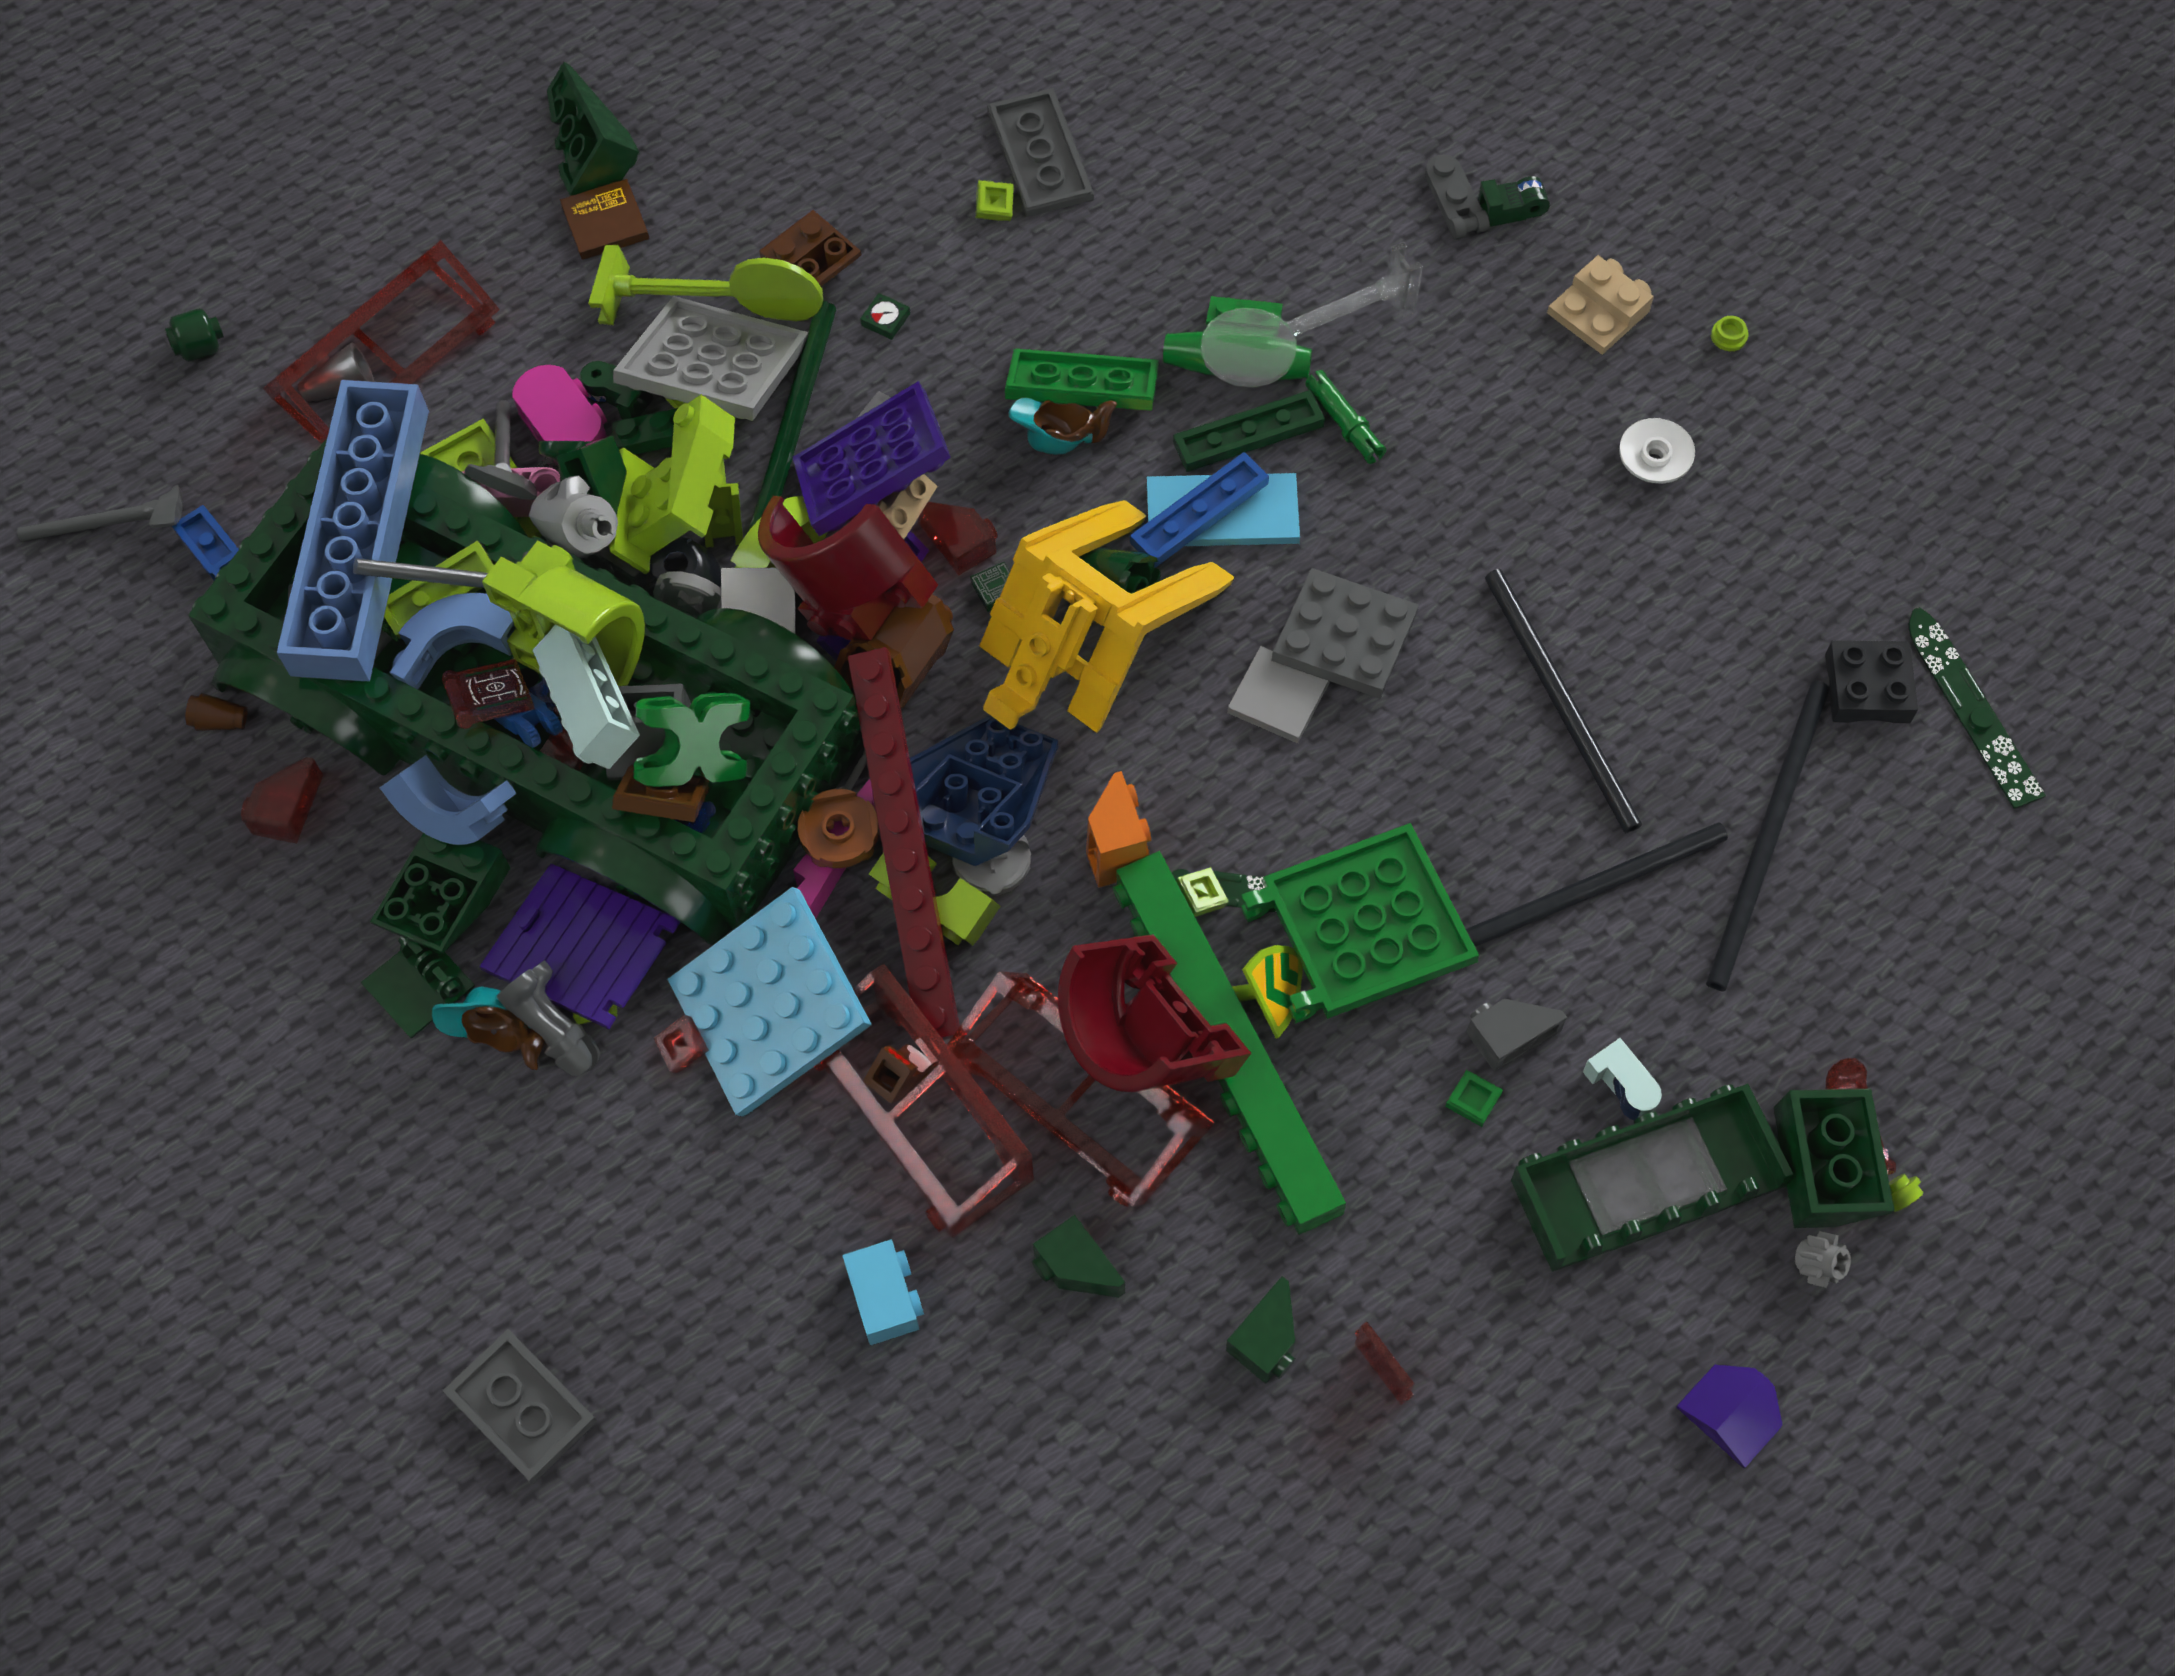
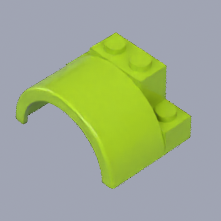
(550, 592)

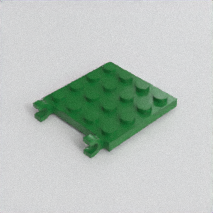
(1364, 922)

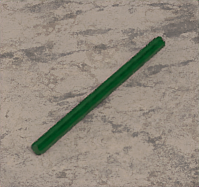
(795, 408)

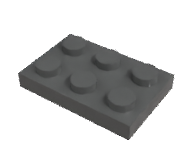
(520, 1406)

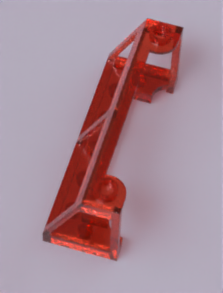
(478, 320)
(1010, 1149)
(1124, 1184)

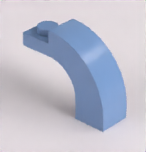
(445, 625)
(442, 810)

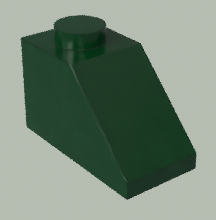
(599, 466)
(1076, 1261)
(1266, 1335)

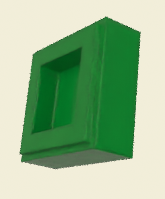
(1474, 1098)

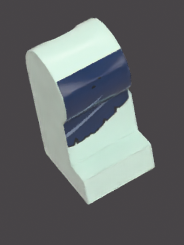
(1626, 1078)

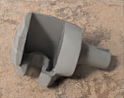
(574, 518)

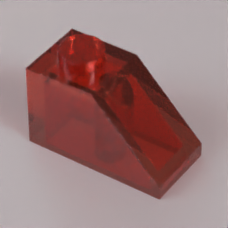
(959, 534)
(282, 801)

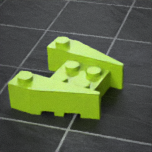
(675, 495)

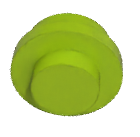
(1730, 333)
(1904, 1191)

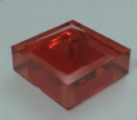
(680, 1044)

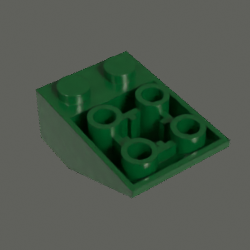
(441, 891)

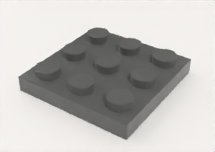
(1345, 633)

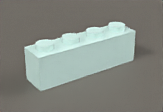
(586, 697)

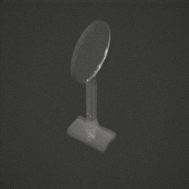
(1258, 347)

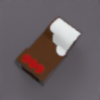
(899, 1069)

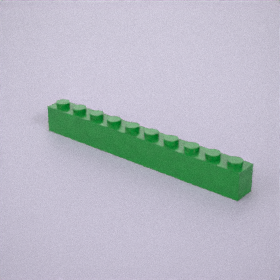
(1256, 1092)

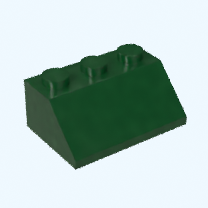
(1834, 1157)

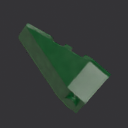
(592, 138)

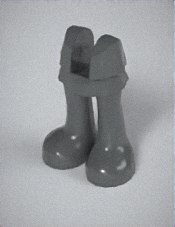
(566, 1041)

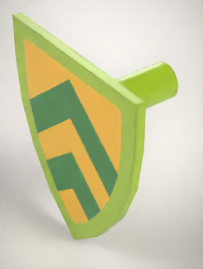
(1272, 978)

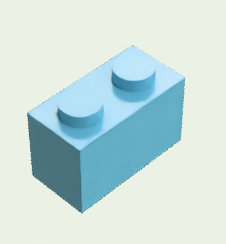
(881, 1291)

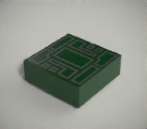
(990, 584)

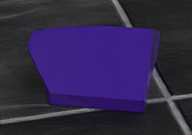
(1734, 1410)

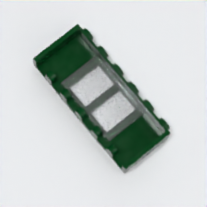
(1650, 1176)

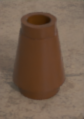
(213, 713)

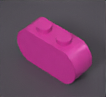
(557, 406)

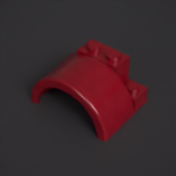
(849, 577)
(1154, 1036)

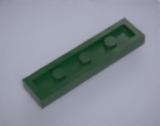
(1248, 430)

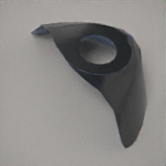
(700, 560)

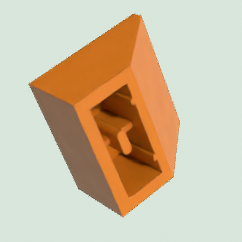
(1115, 831)

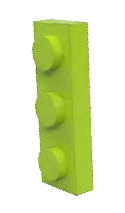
(418, 594)

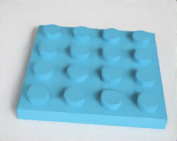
(769, 1001)

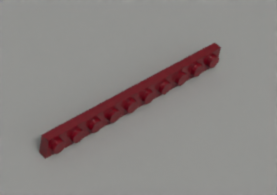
(903, 839)

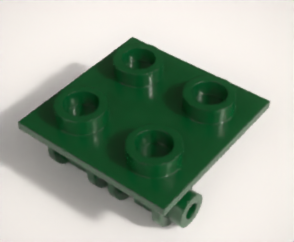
(415, 983)

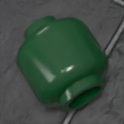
(193, 334)

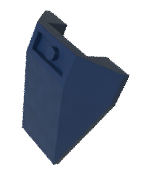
(981, 788)

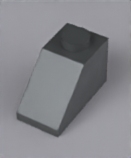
(1512, 1029)

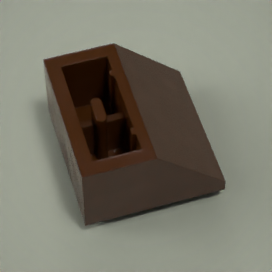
(813, 247)

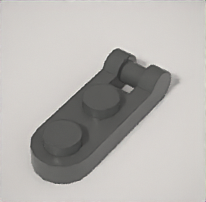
(1455, 196)

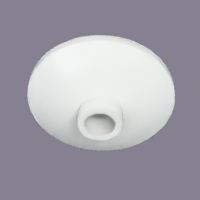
(1659, 438)

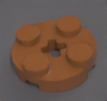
(842, 850)

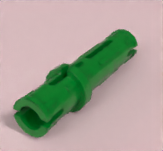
(1353, 427)

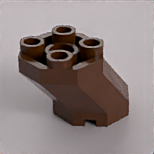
(914, 640)

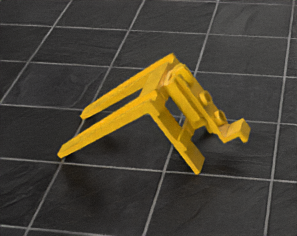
(1040, 648)

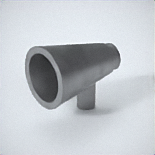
(326, 378)

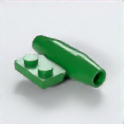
(1185, 348)

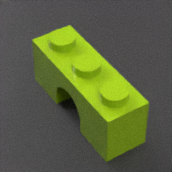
(962, 911)

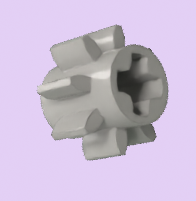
(1822, 1259)

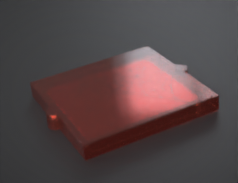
(1384, 1363)

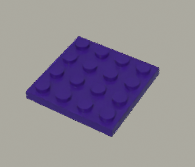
(870, 458)

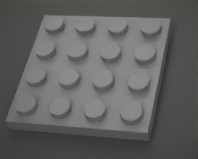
(713, 354)

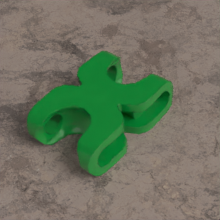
(691, 739)

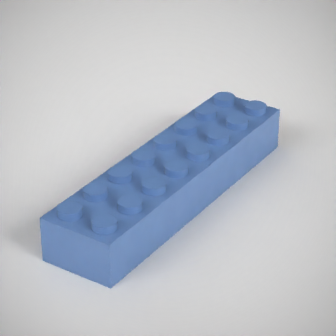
(354, 514)

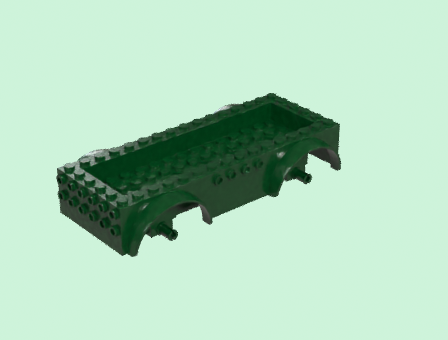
(794, 742)

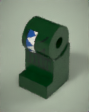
(1513, 200)
(600, 386)

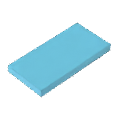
(1264, 518)

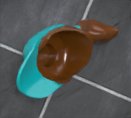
(1061, 427)
(480, 1015)

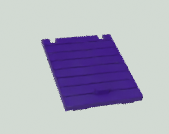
(590, 939)

